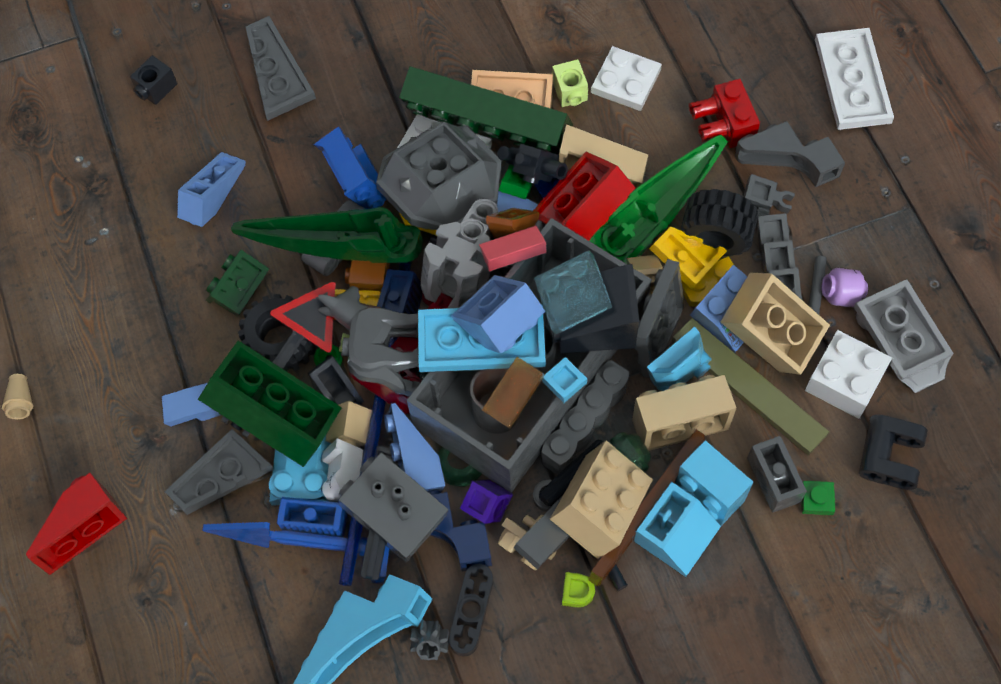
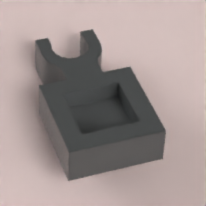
(764, 194)

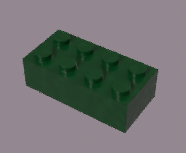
(270, 403)

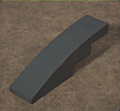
(778, 251)
(541, 539)

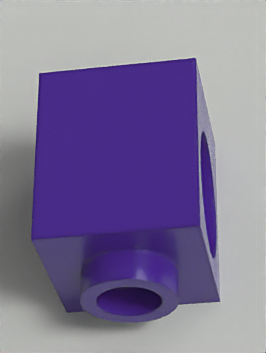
(486, 501)

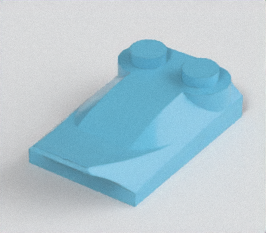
(680, 362)
(297, 481)

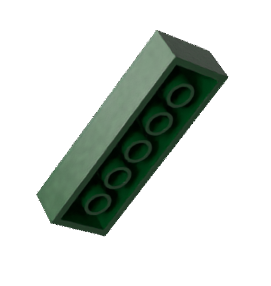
(484, 110)

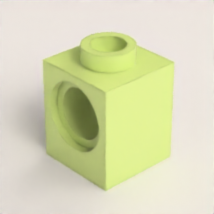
(570, 74)

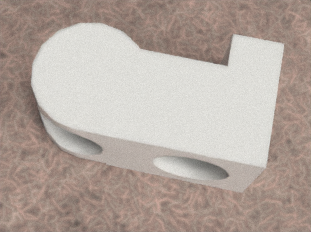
(344, 465)

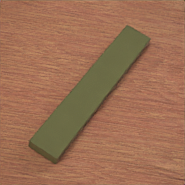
(759, 392)

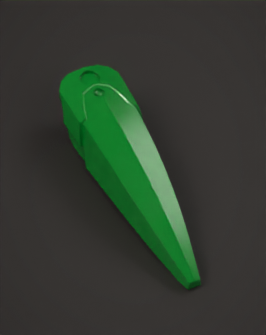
(656, 203)

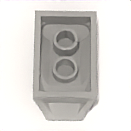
(906, 334)

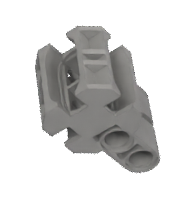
(456, 261)

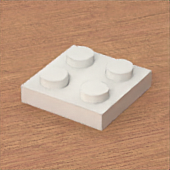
(626, 78)

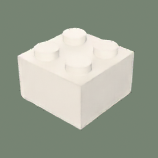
(848, 374)

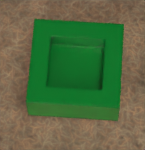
(819, 498)

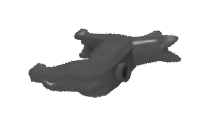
(369, 335)

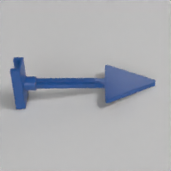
(259, 534)

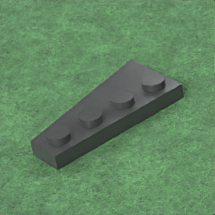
(277, 72)

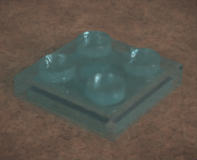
(572, 292)

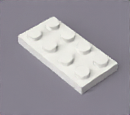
(854, 78)

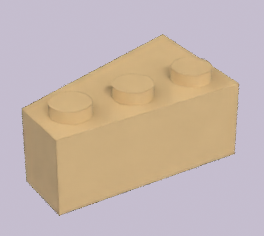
(577, 142)

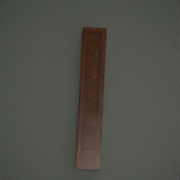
(609, 560)

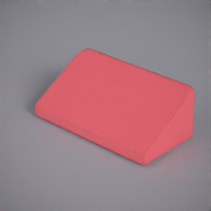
(513, 248)

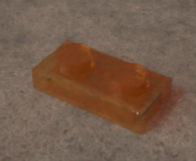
(513, 392)

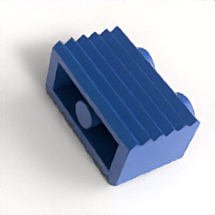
(312, 517)

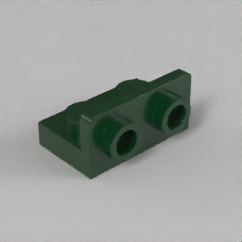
(237, 283)

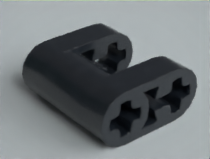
(878, 447)

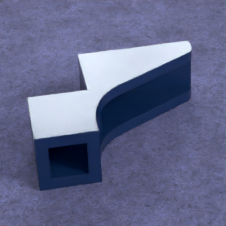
(467, 540)

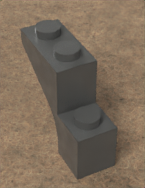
(781, 147)

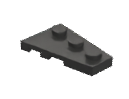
(217, 473)

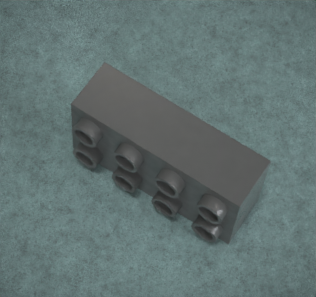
(451, 403)

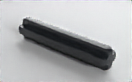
(560, 483)

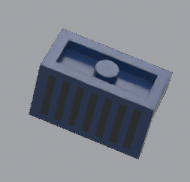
(401, 292)

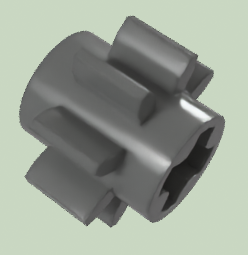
(429, 640)

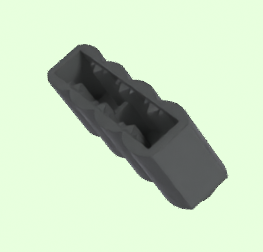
(589, 414)

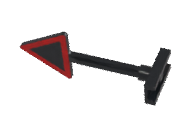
(306, 323)

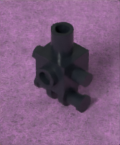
(533, 163)

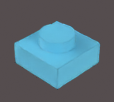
(564, 380)

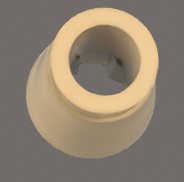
(17, 399)

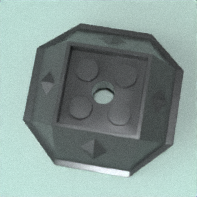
(439, 176)

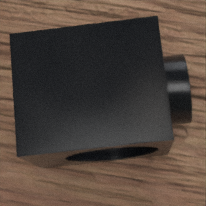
(153, 80)

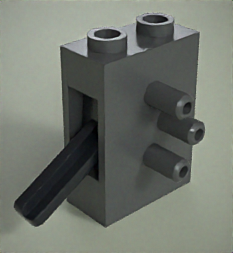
(392, 510)

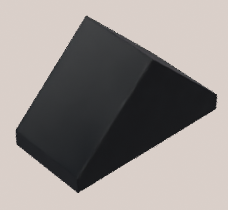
(333, 383)

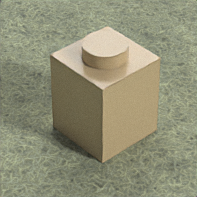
(350, 424)

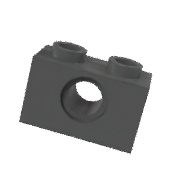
(776, 474)

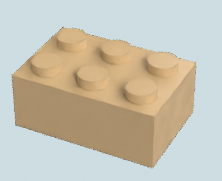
(775, 323)
(676, 413)
(601, 500)

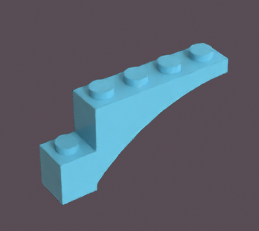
(361, 624)

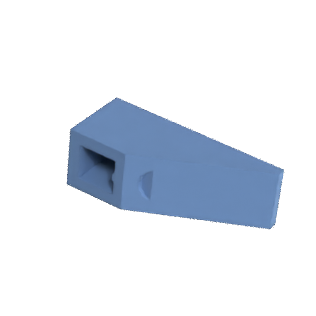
(413, 451)

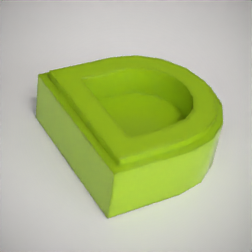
(577, 590)

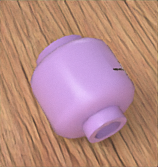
(844, 287)

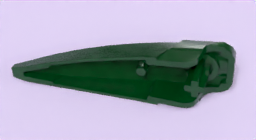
(345, 235)

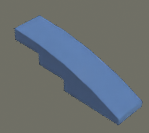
(184, 406)

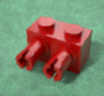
(733, 111)

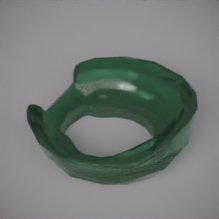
(454, 476)

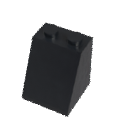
(613, 327)

